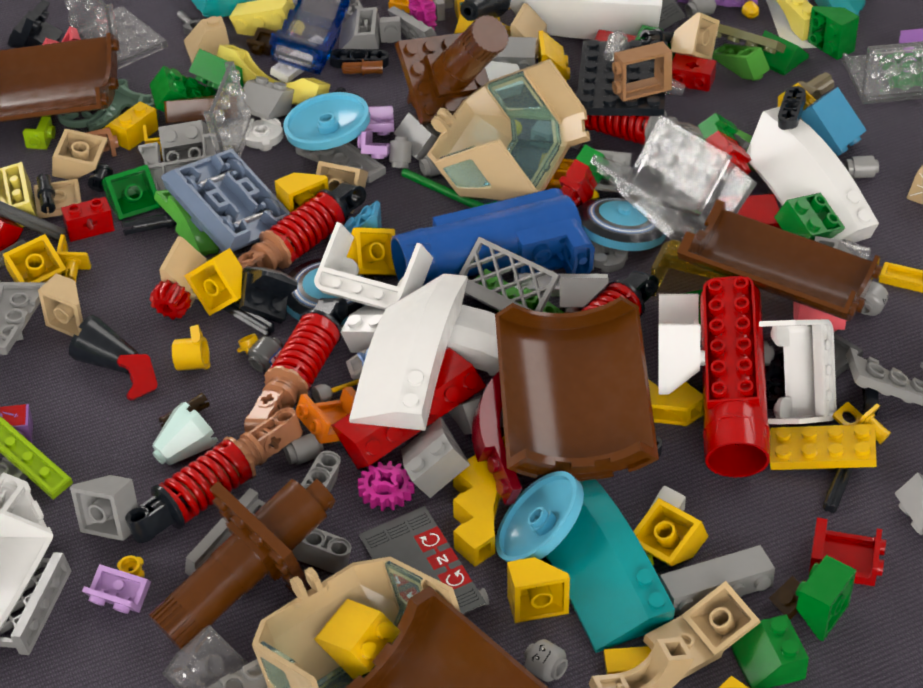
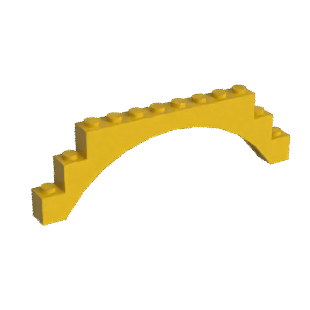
(479, 499)

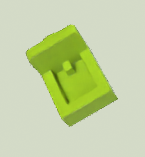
(40, 137)

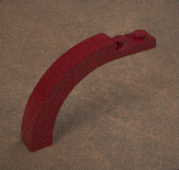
(489, 443)

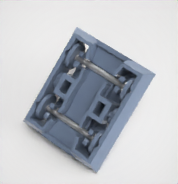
(225, 199)

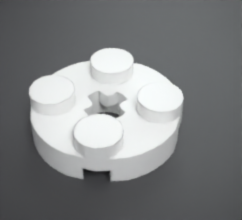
(264, 134)

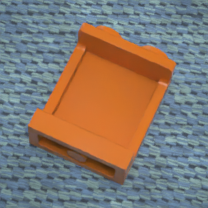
(321, 415)

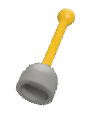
(324, 393)

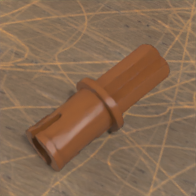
(363, 67)

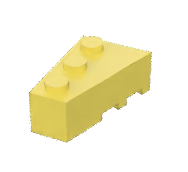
(260, 13)
(16, 188)

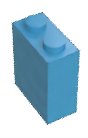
(834, 121)

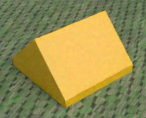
(372, 251)

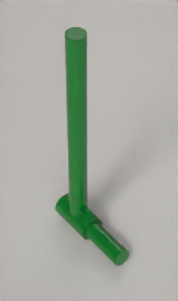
(450, 193)

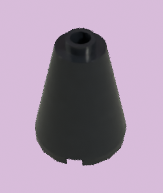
(476, 8)
(99, 345)

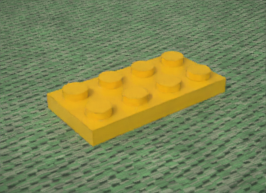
(823, 447)

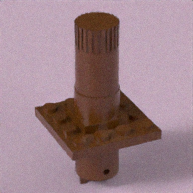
(450, 66)
(256, 548)

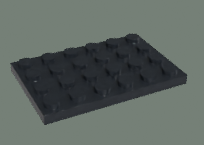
(596, 83)

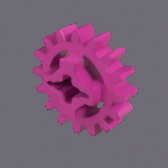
(423, 11)
(385, 486)

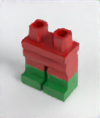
(721, 134)
(582, 177)

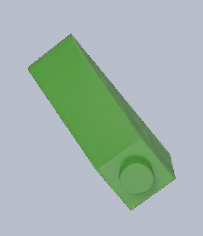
(742, 60)

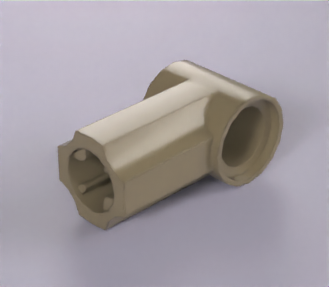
(818, 85)

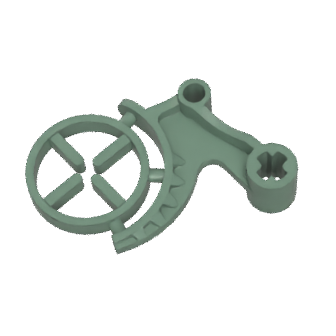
(123, 98)

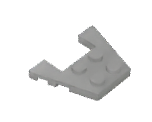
(152, 157)

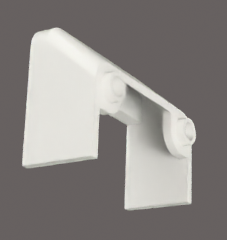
(339, 274)
(678, 340)
(807, 371)

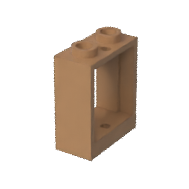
(662, 71)

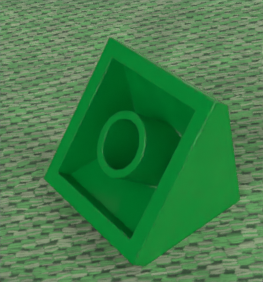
(784, 62)

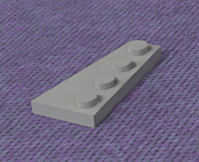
(348, 156)

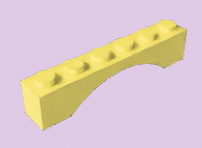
(798, 15)
(303, 88)

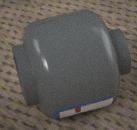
(264, 352)

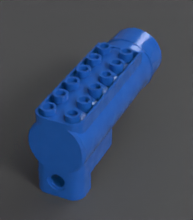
(535, 226)

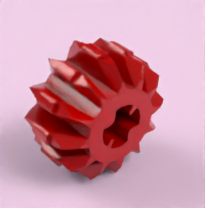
(170, 299)

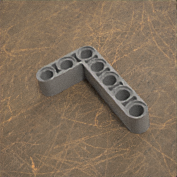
(320, 547)

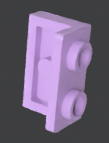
(381, 120)
(377, 150)
(117, 588)

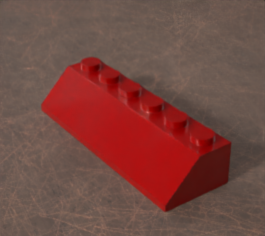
(369, 443)

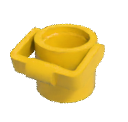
(191, 352)

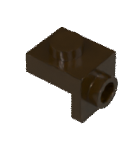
(260, 43)
(785, 597)

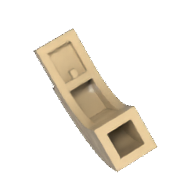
(661, 669)

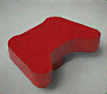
(141, 374)

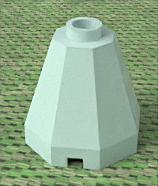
(182, 436)

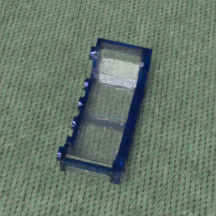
(309, 34)

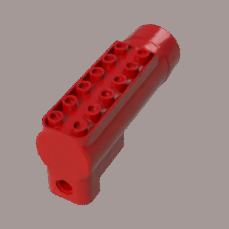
(734, 378)

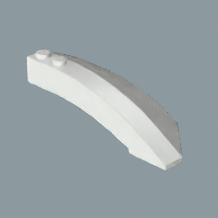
(585, 17)
(802, 164)
(471, 337)
(408, 356)
(22, 541)

